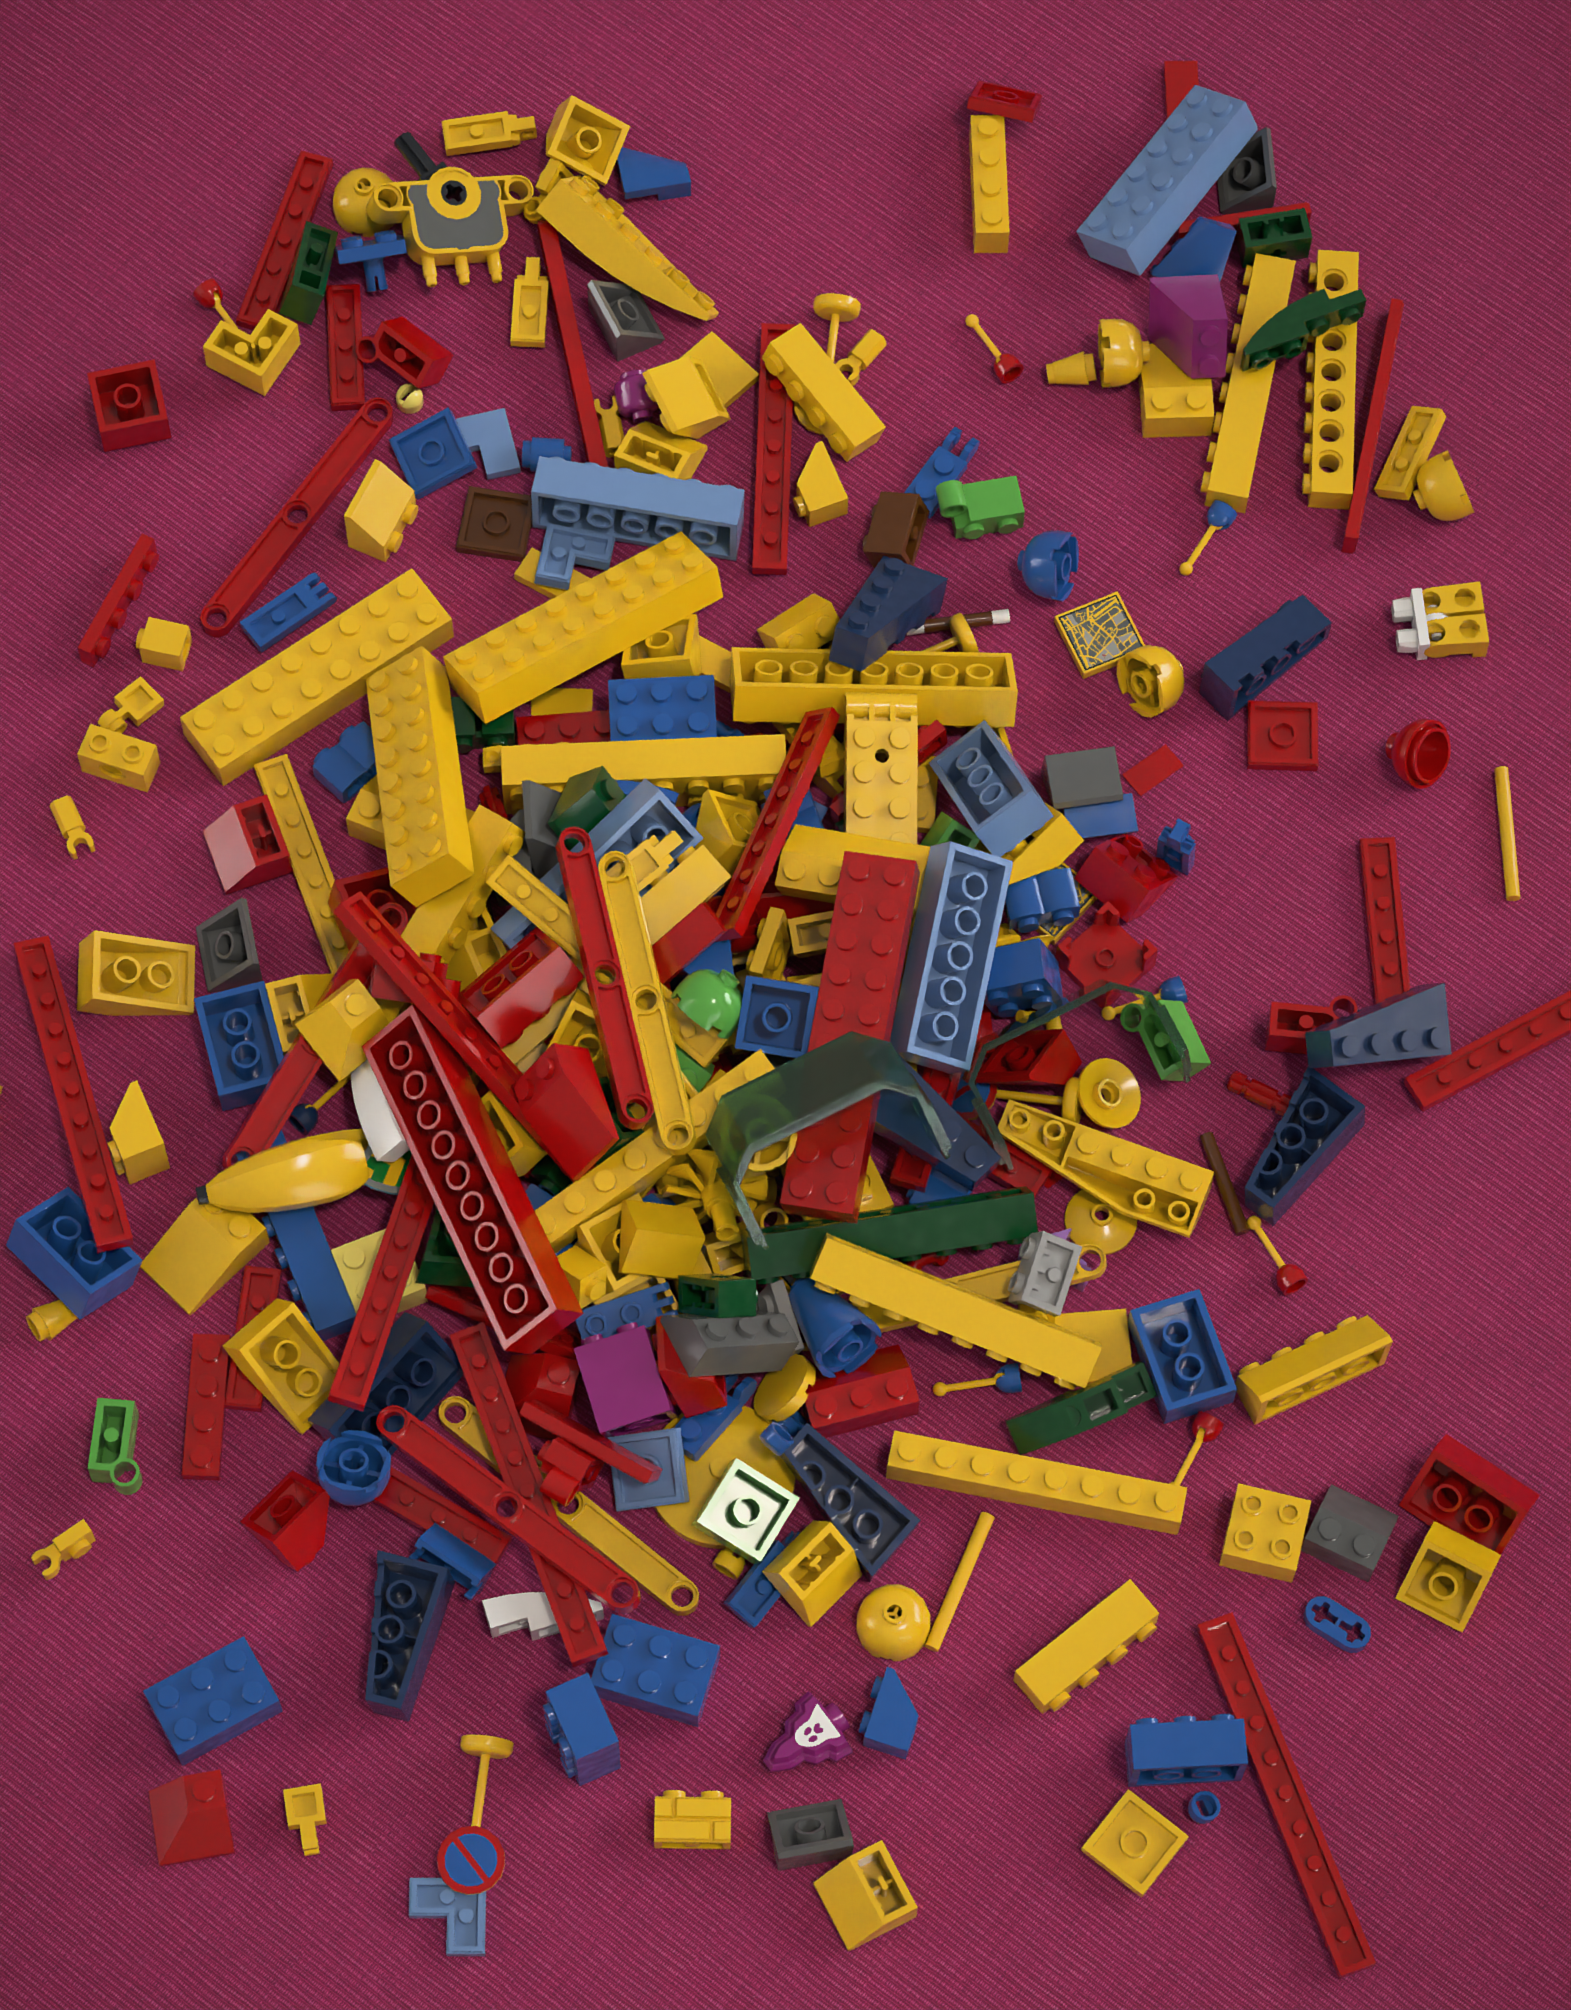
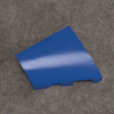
(652, 175)
(1199, 252)

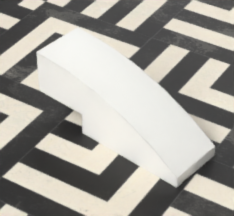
(376, 1116)
(526, 1610)

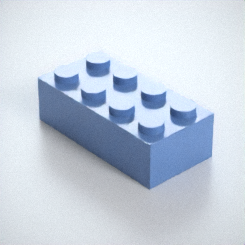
(991, 789)

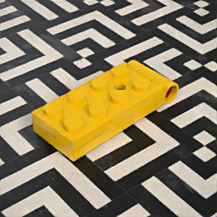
(879, 795)

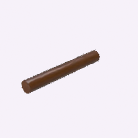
(1224, 1183)

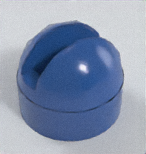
(1209, 1806)

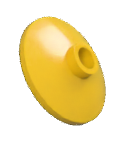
(1117, 1086)
(1108, 1234)

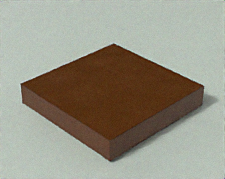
(495, 524)

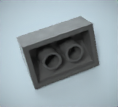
(731, 1344)

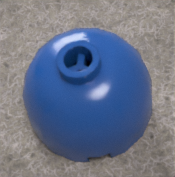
(1048, 564)
(353, 1467)

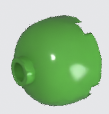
(711, 1000)

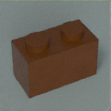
(896, 527)

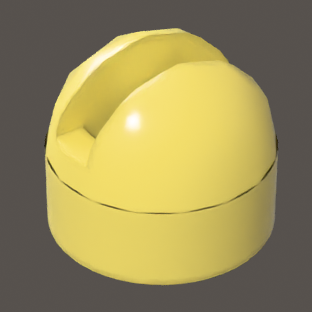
(413, 402)

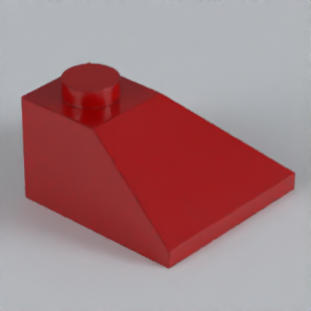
(1032, 1060)
(547, 1379)
(291, 1520)
(191, 1818)

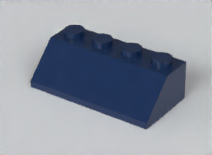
(412, 1374)

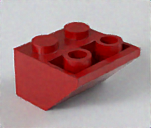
(248, 845)
(1125, 876)
(691, 1394)

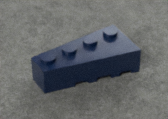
(884, 611)
(1304, 1143)
(404, 1629)

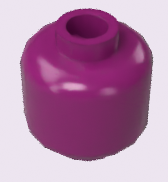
(632, 397)

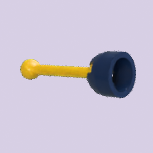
(306, 1116)

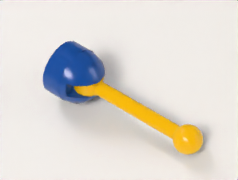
(1219, 517)
(1170, 989)
(1006, 1379)

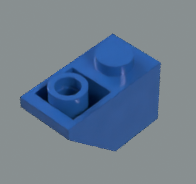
(893, 1717)

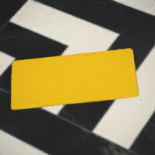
(562, 701)

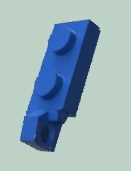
(1177, 847)
(755, 1592)

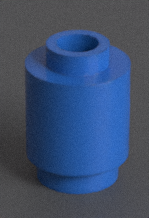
(545, 448)

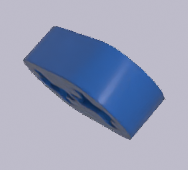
(1333, 1632)

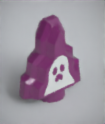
(810, 1736)

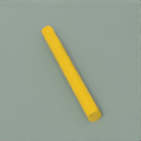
(1507, 833)
(959, 1581)

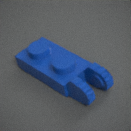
(942, 467)
(703, 1429)

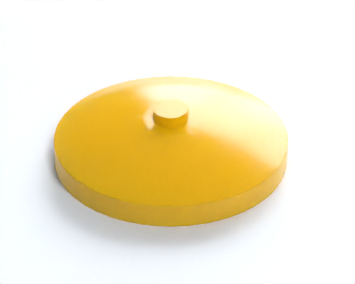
(737, 1441)

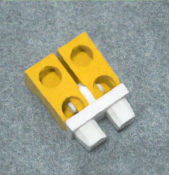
(1443, 621)

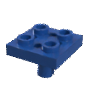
(371, 254)

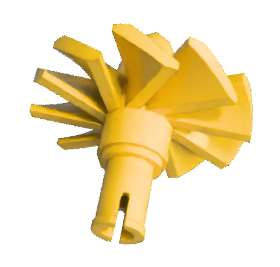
(710, 1193)

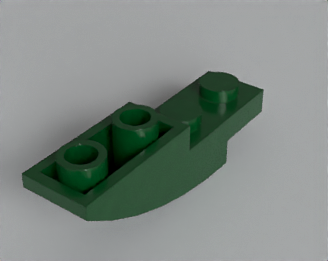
(1289, 329)
(1081, 1409)

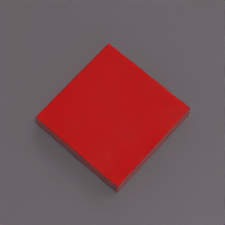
(1004, 101)
(1282, 735)

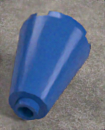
(832, 1328)

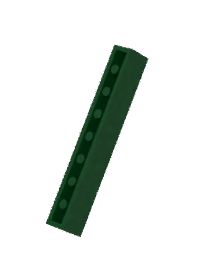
(897, 1232)

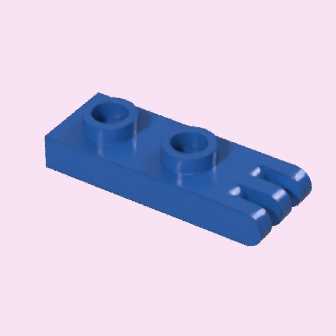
(287, 612)
(634, 1307)

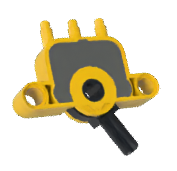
(444, 230)

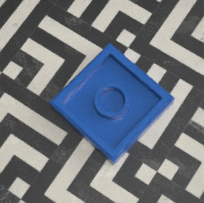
(433, 453)

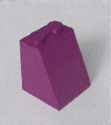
(1189, 323)
(624, 1381)

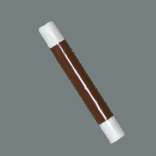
(972, 619)

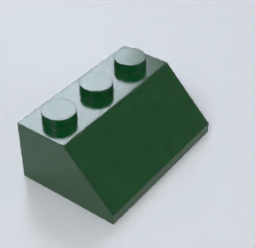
(585, 802)

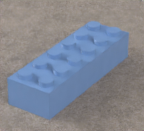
(1167, 179)
(637, 505)
(634, 819)
(950, 957)

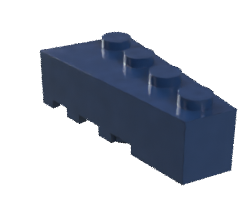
(1262, 656)
(1395, 1029)
(970, 1154)
(850, 1500)

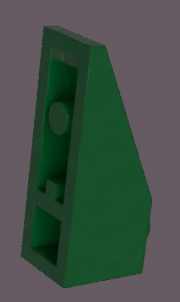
(309, 273)

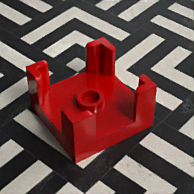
(1107, 954)

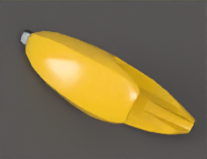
(292, 1175)

